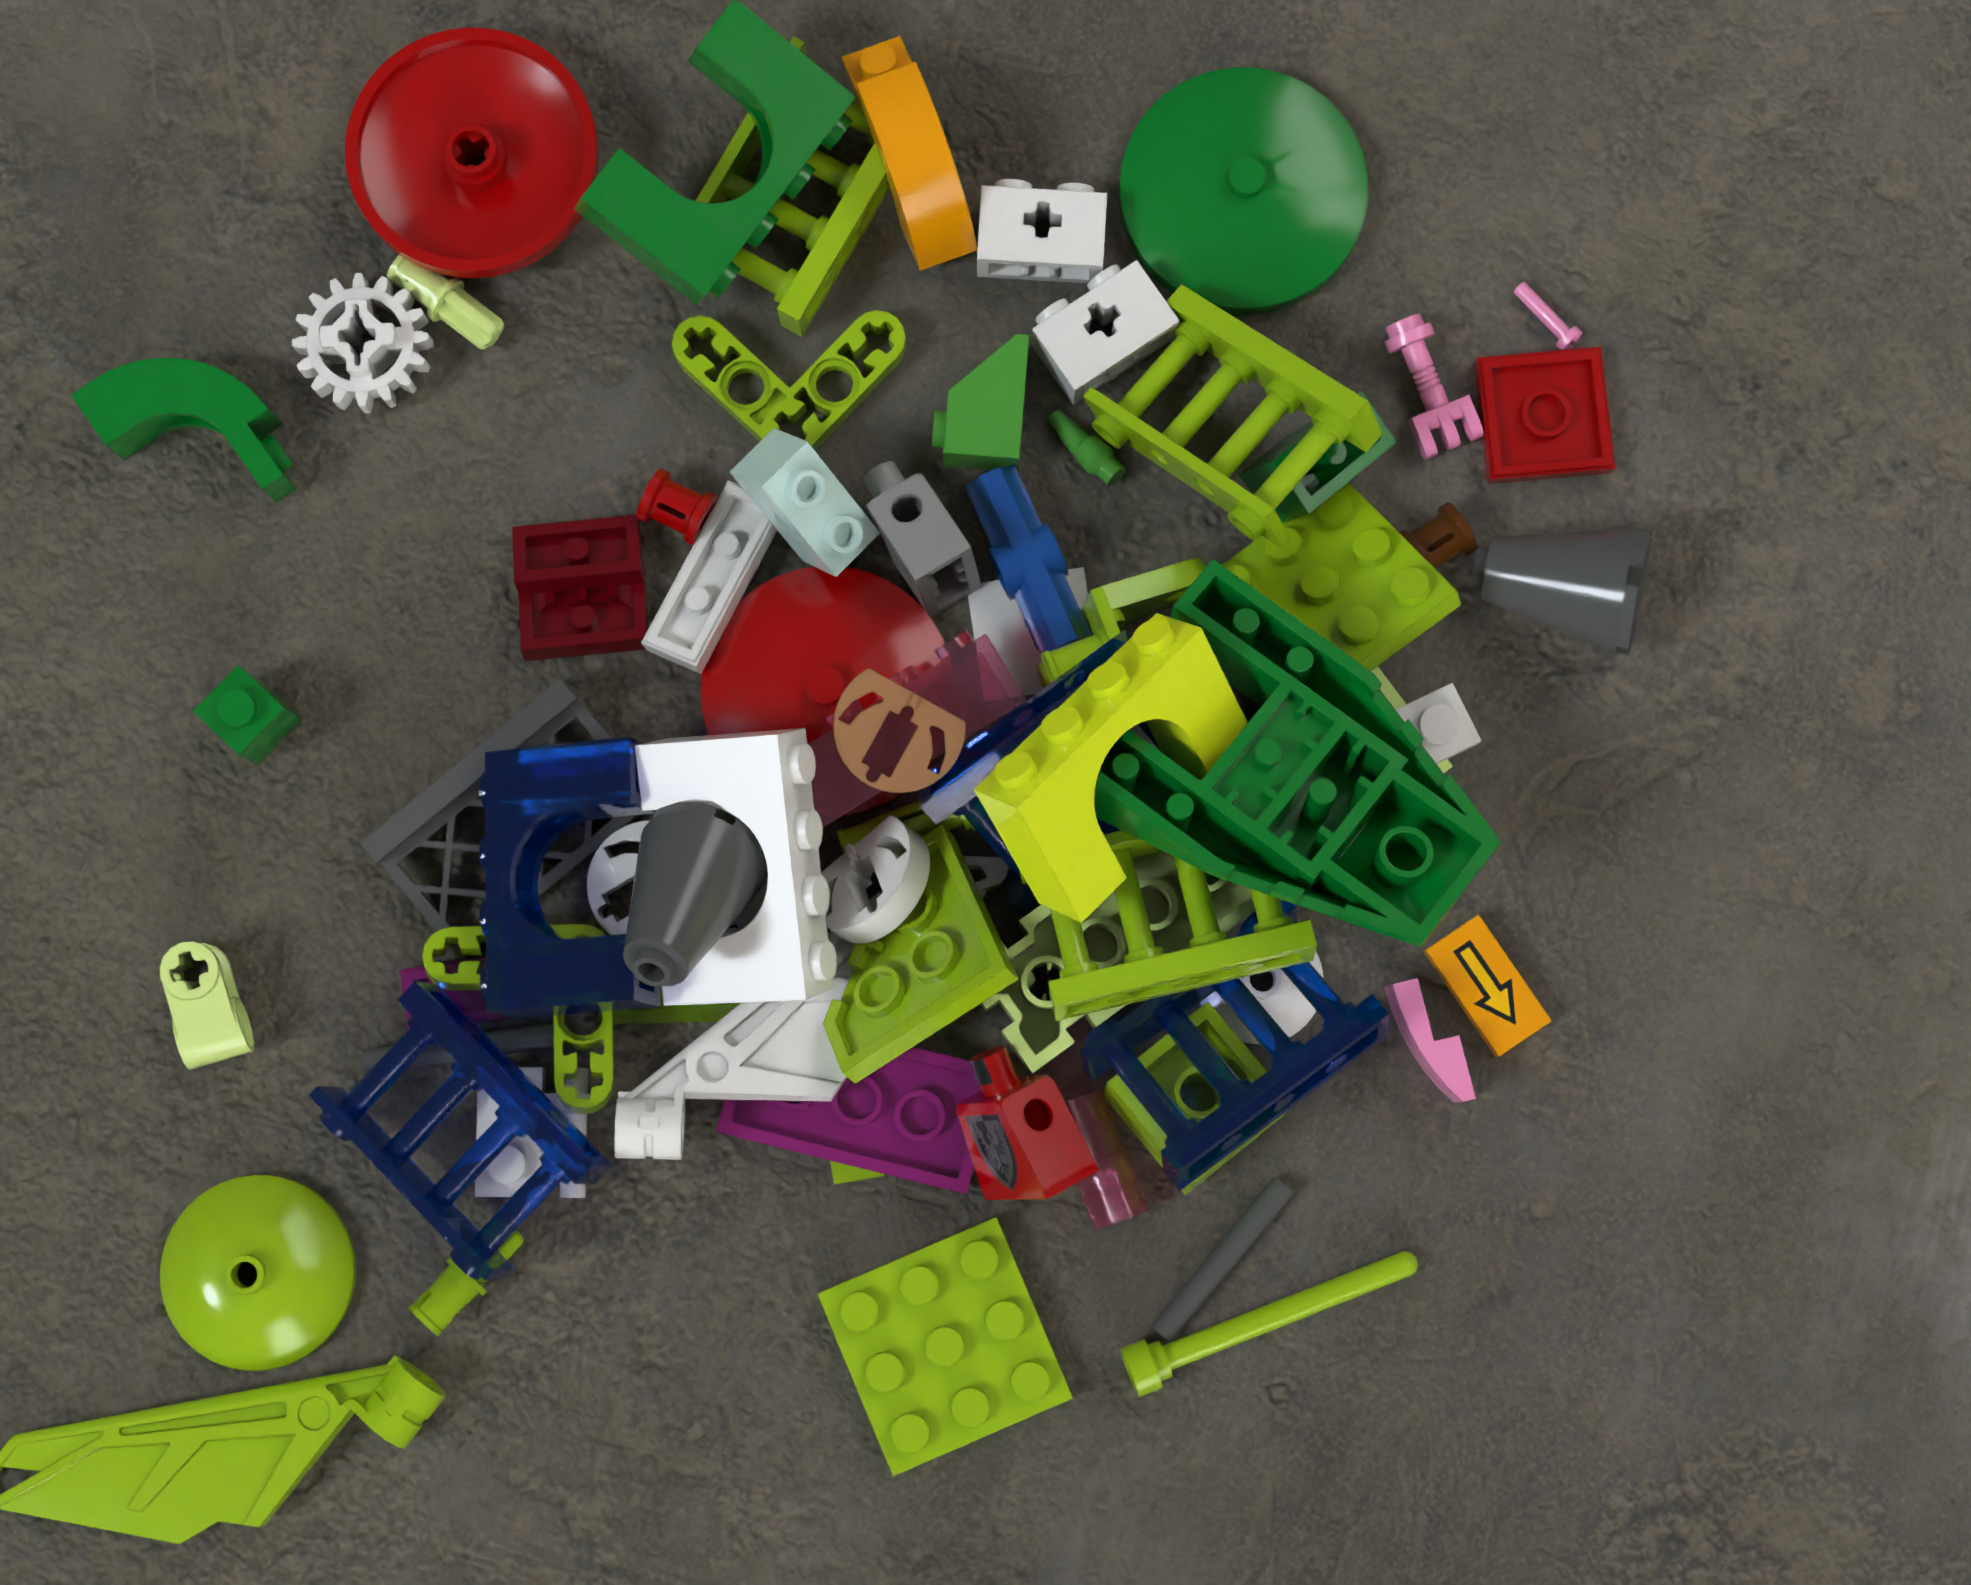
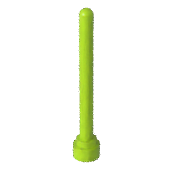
(1153, 1363)

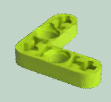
(778, 399)
(564, 1066)

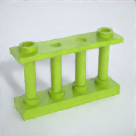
(827, 238)
(1243, 357)
(1146, 968)

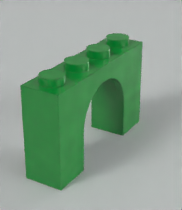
(794, 113)

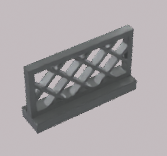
(460, 789)

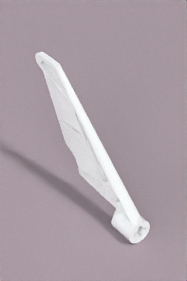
(750, 1055)

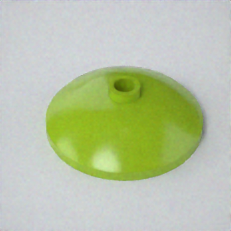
(300, 1262)

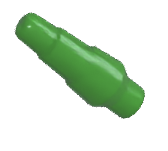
(1088, 450)

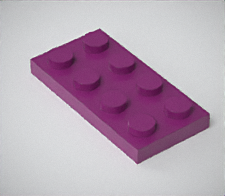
(887, 1123)

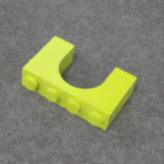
(1047, 785)

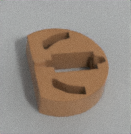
(912, 768)

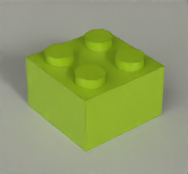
(1185, 1084)

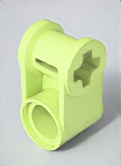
(206, 1017)

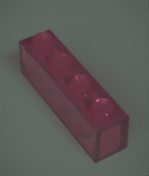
(966, 683)

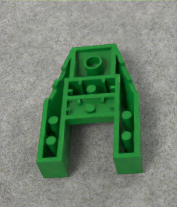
(1319, 790)

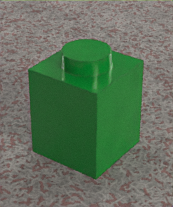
(246, 715)

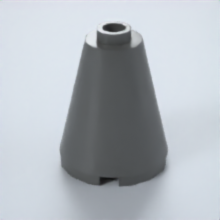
(1570, 581)
(688, 889)

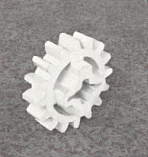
(336, 343)

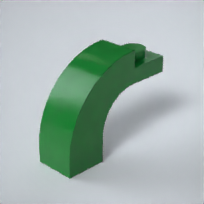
(166, 394)

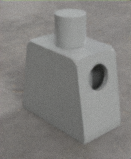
(921, 538)

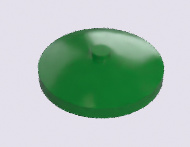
(1243, 189)

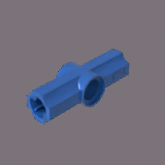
(1027, 559)

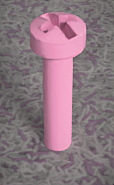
(1566, 336)

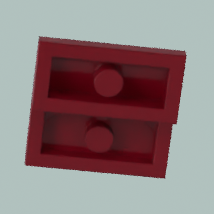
(580, 587)

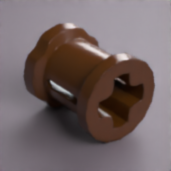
(1455, 533)

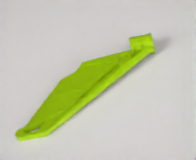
(209, 1458)

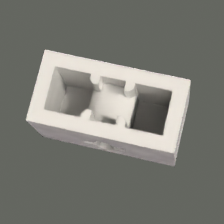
(1008, 237)
(1082, 360)

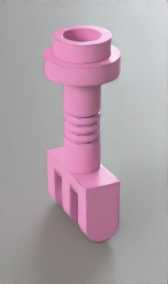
(1440, 414)

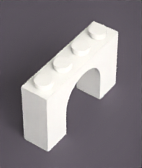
(767, 786)

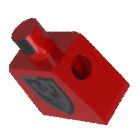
(1021, 1132)

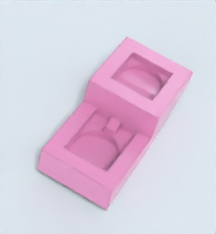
(1439, 1059)

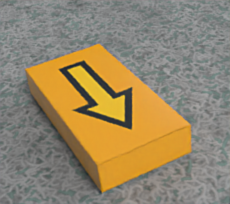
(1487, 986)

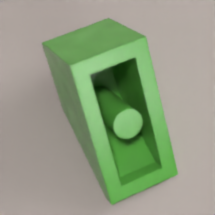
(986, 412)

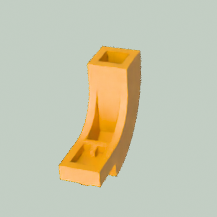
(912, 152)

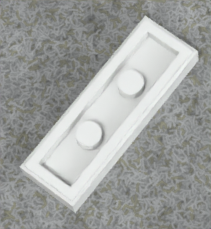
(711, 581)

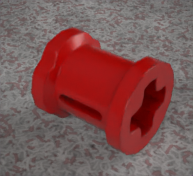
(675, 505)

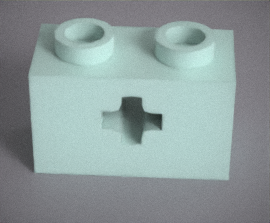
(805, 502)

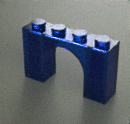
(528, 804)

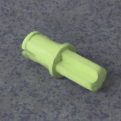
(447, 302)

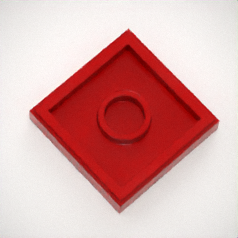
(1544, 415)

